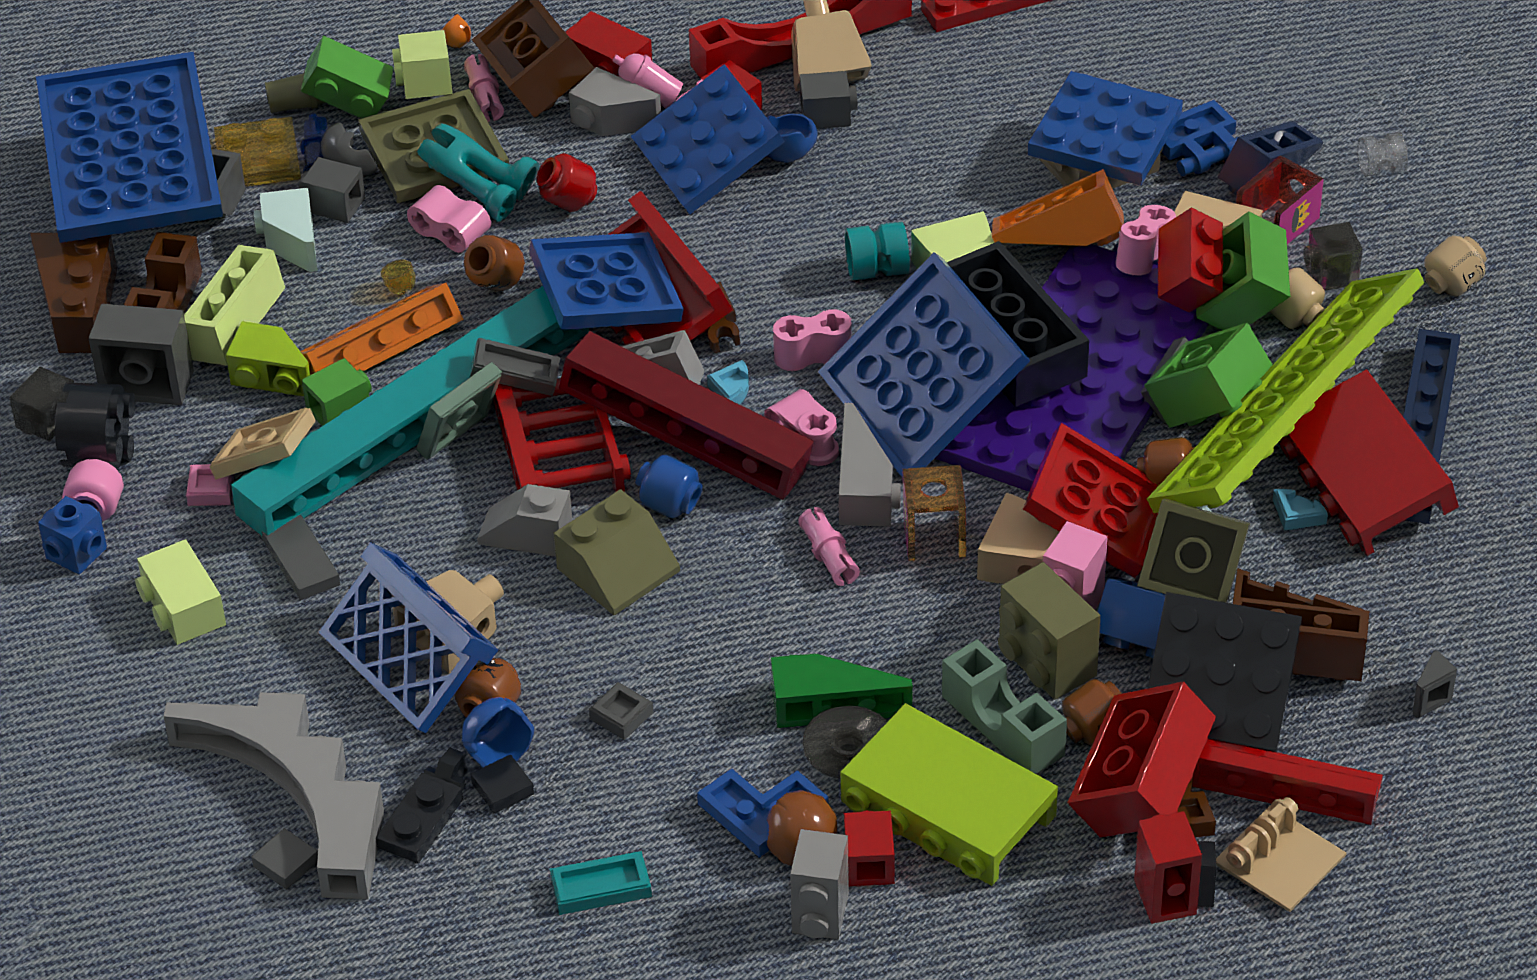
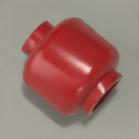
(567, 182)

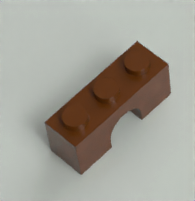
(172, 273)

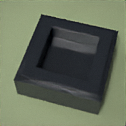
(502, 783)

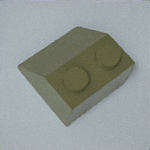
(615, 552)

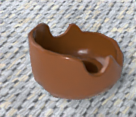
(796, 812)

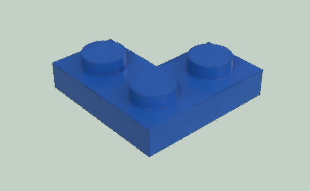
(744, 809)

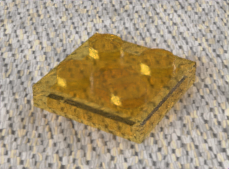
(265, 149)

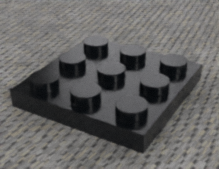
(1233, 661)

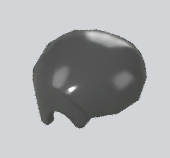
(337, 147)

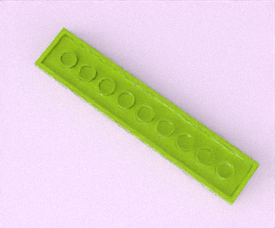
(1287, 391)

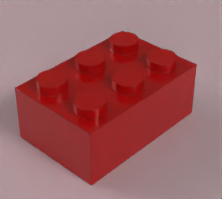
(1141, 758)

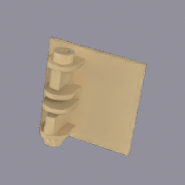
(1280, 856)

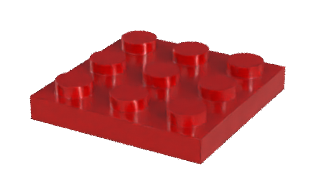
(1095, 491)

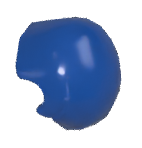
(799, 137)
(496, 731)

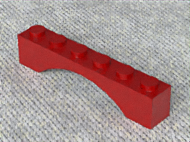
(770, 43)

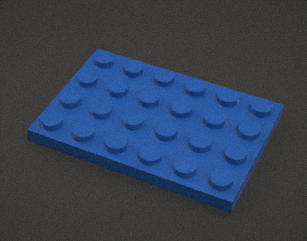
(127, 147)

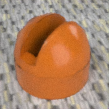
(457, 32)

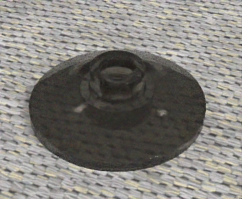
(839, 736)

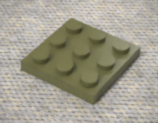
(398, 133)

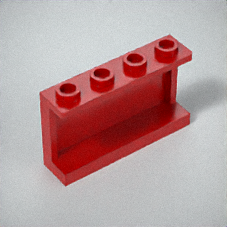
(697, 290)
(1366, 461)

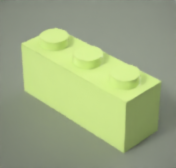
(237, 293)

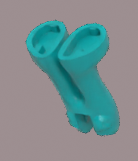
(457, 150)

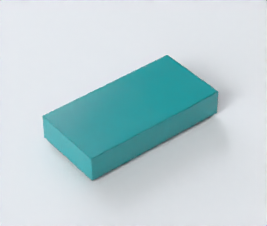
(600, 882)

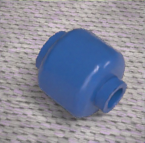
(669, 486)

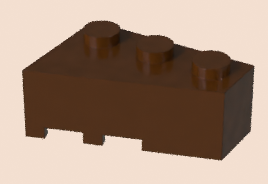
(75, 283)
(1330, 633)

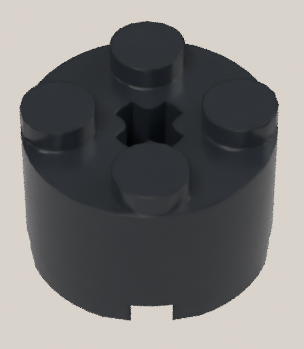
(95, 424)

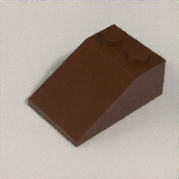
(533, 55)

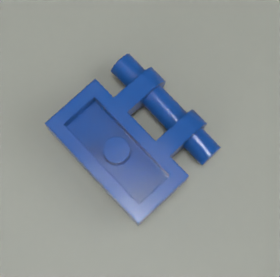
(1199, 128)

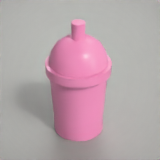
(645, 73)

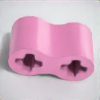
(448, 218)
(1140, 240)
(809, 339)

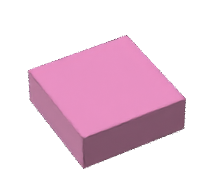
(205, 490)

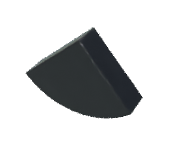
(1207, 874)

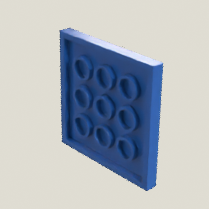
(924, 365)

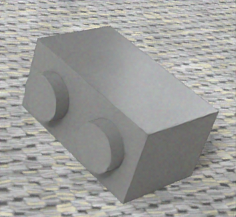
(819, 884)

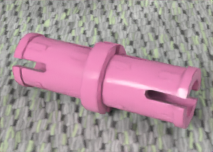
(484, 86)
(829, 546)

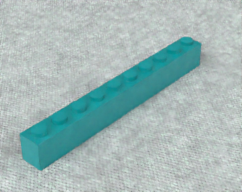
(385, 422)

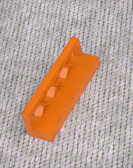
(388, 330)

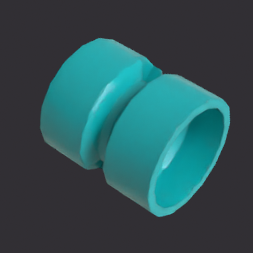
(877, 251)

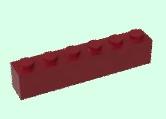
(686, 415)

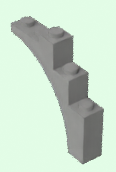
(309, 768)

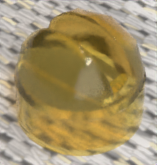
(398, 276)

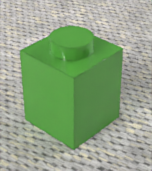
(335, 390)

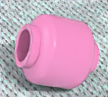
(95, 484)

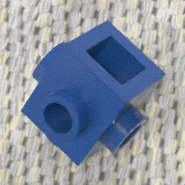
(72, 534)

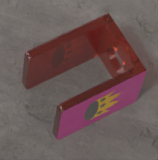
(1274, 184)

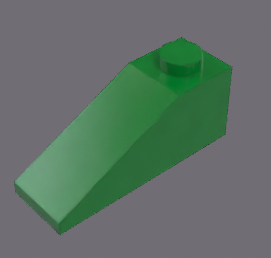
(816, 683)

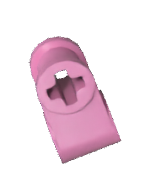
(809, 419)

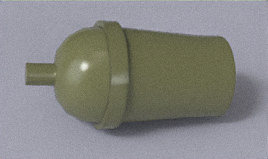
(287, 95)

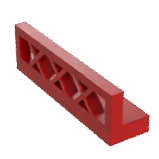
(1274, 775)

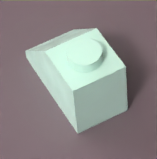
(288, 226)

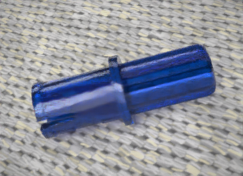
(311, 143)

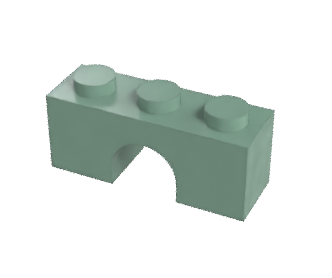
(978, 688)

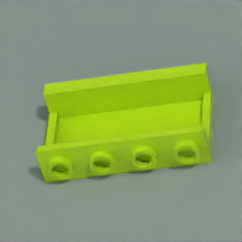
(947, 792)

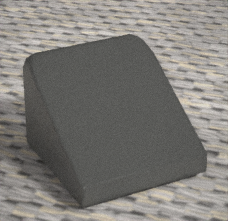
(1434, 685)

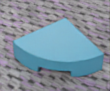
(730, 382)
(1298, 511)

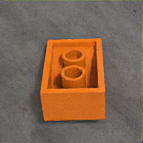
(1069, 216)

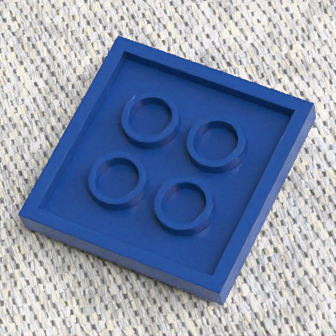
(1105, 127)
(707, 139)
(605, 280)

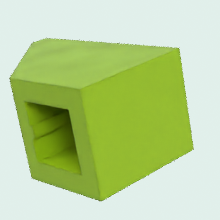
(266, 360)

